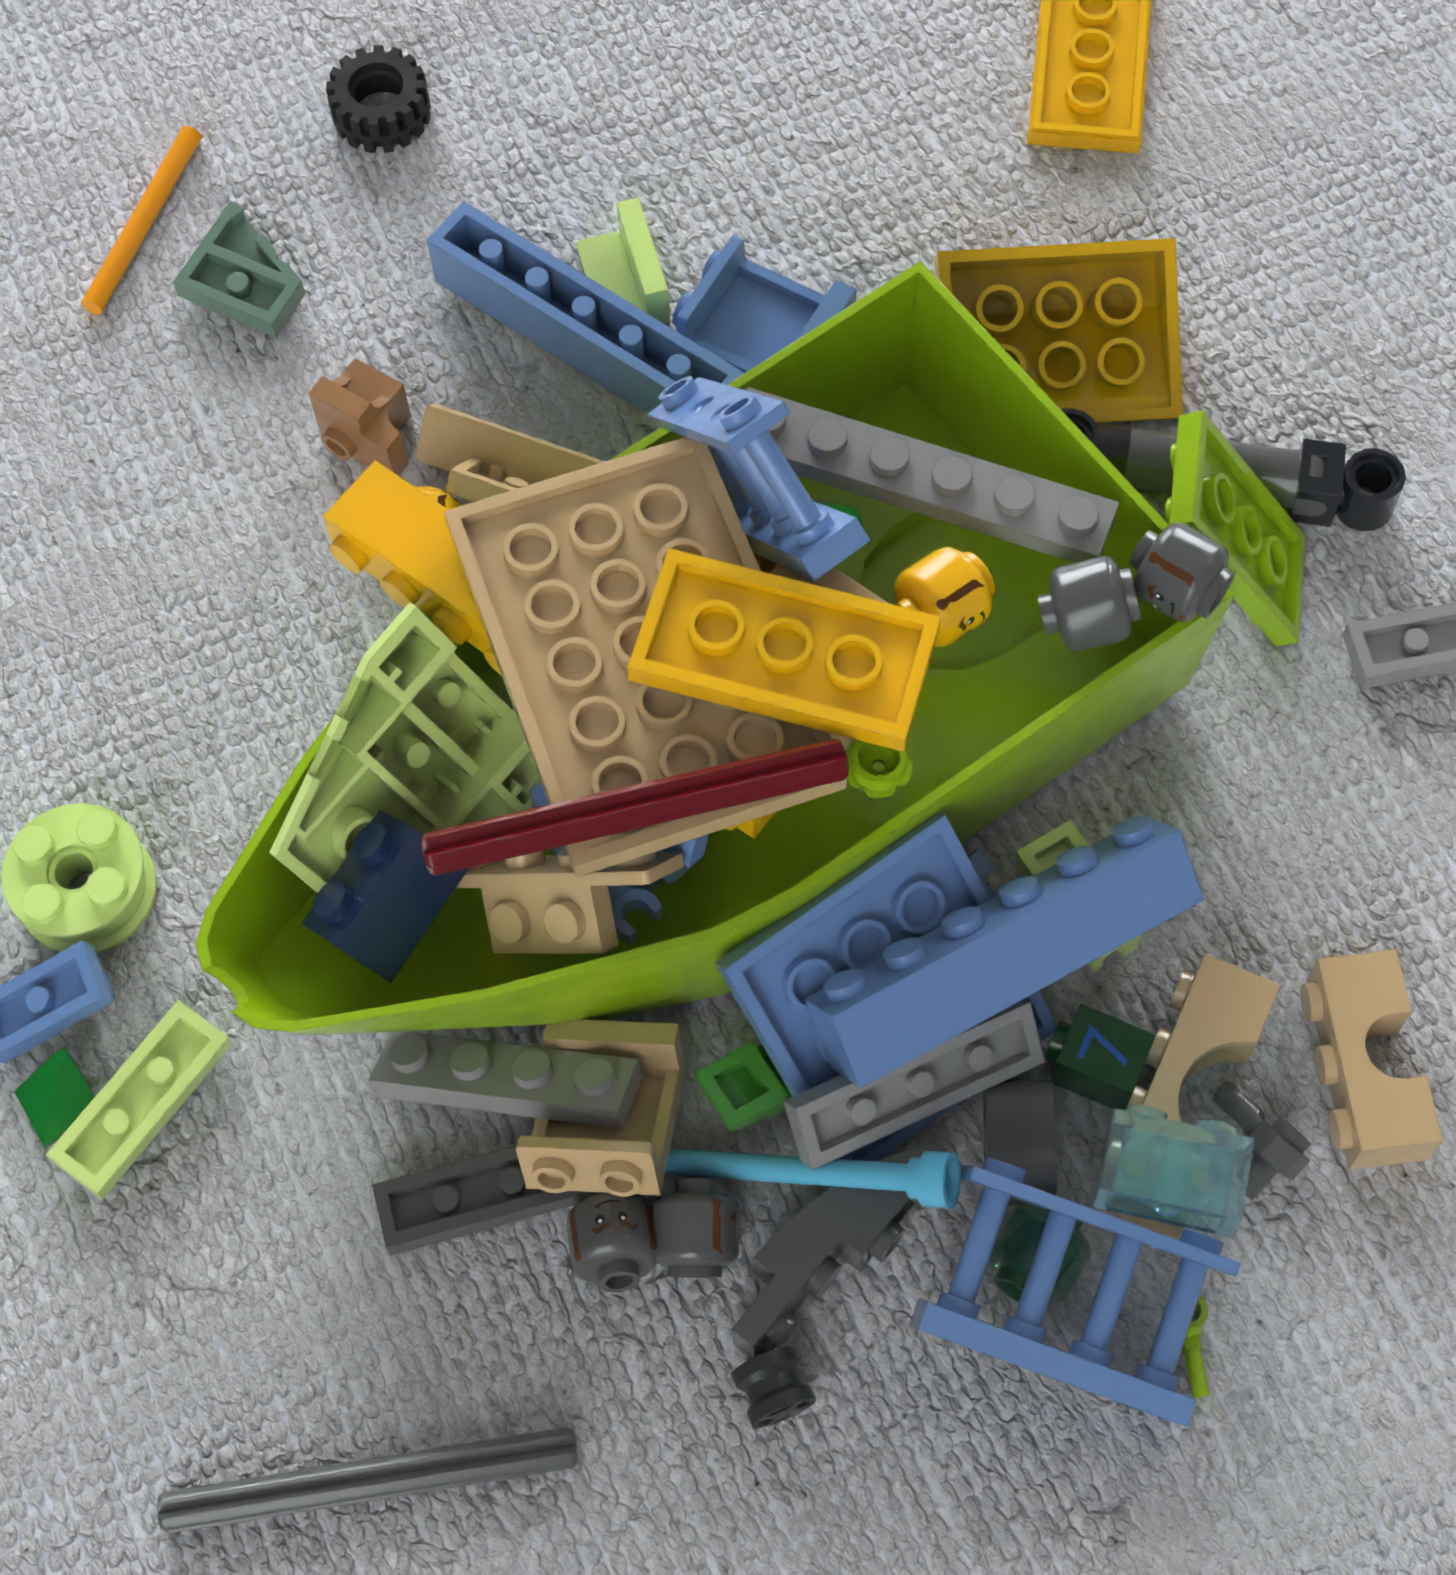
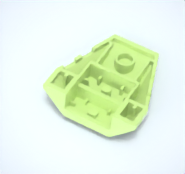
(407, 740)

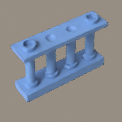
(762, 485)
(1022, 1336)

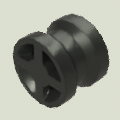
(773, 1387)

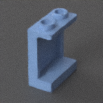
(751, 311)

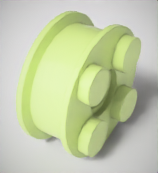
(58, 848)

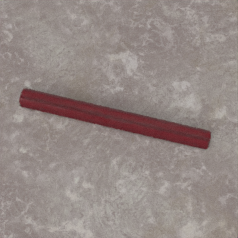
(634, 806)

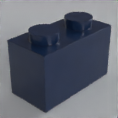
(381, 897)

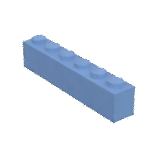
(565, 310)
(1003, 949)

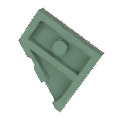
(240, 275)

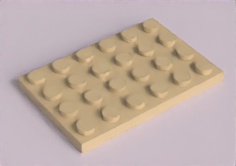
(562, 598)

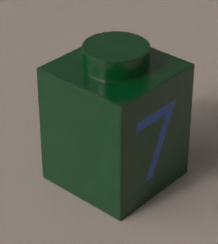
(1099, 1056)

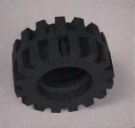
(372, 74)

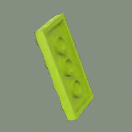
(1232, 506)

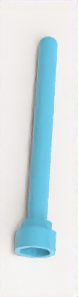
(930, 1179)

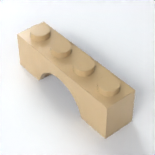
(1217, 1025)

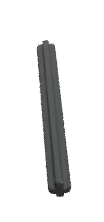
(367, 1480)

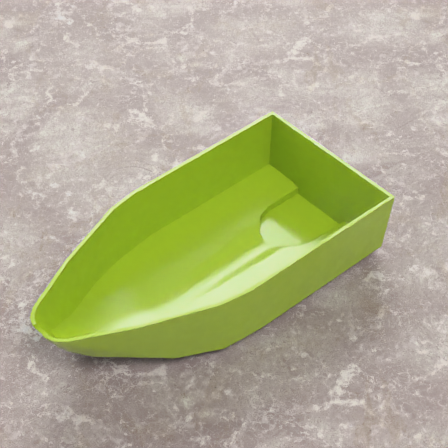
(988, 731)

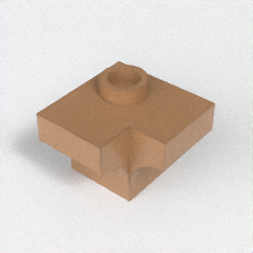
(362, 416)

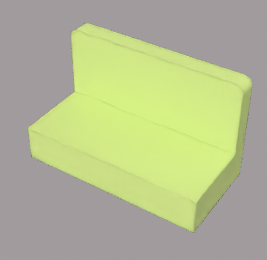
(628, 262)

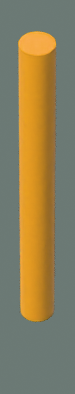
(141, 220)

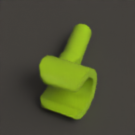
(1192, 1351)

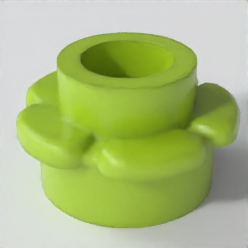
(878, 783)

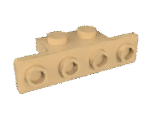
(489, 457)
(544, 909)

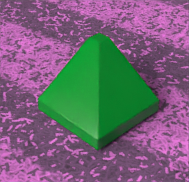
(54, 1096)

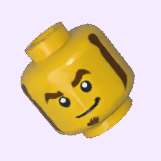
(951, 587)

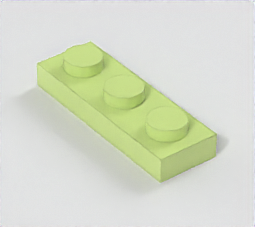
(139, 1099)

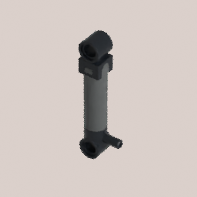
(1303, 481)

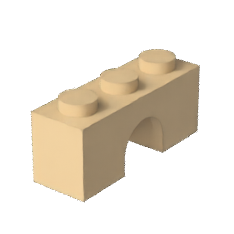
(1375, 1115)

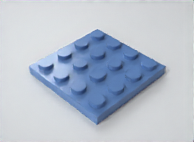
(846, 928)

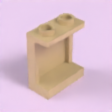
(608, 1159)

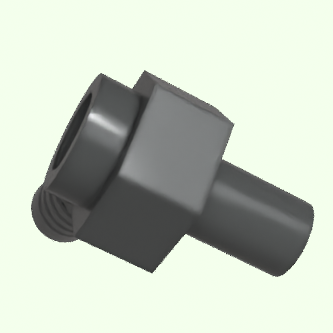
(1276, 1147)

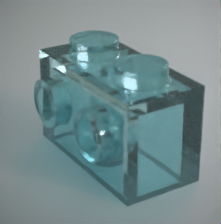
(1174, 1170)

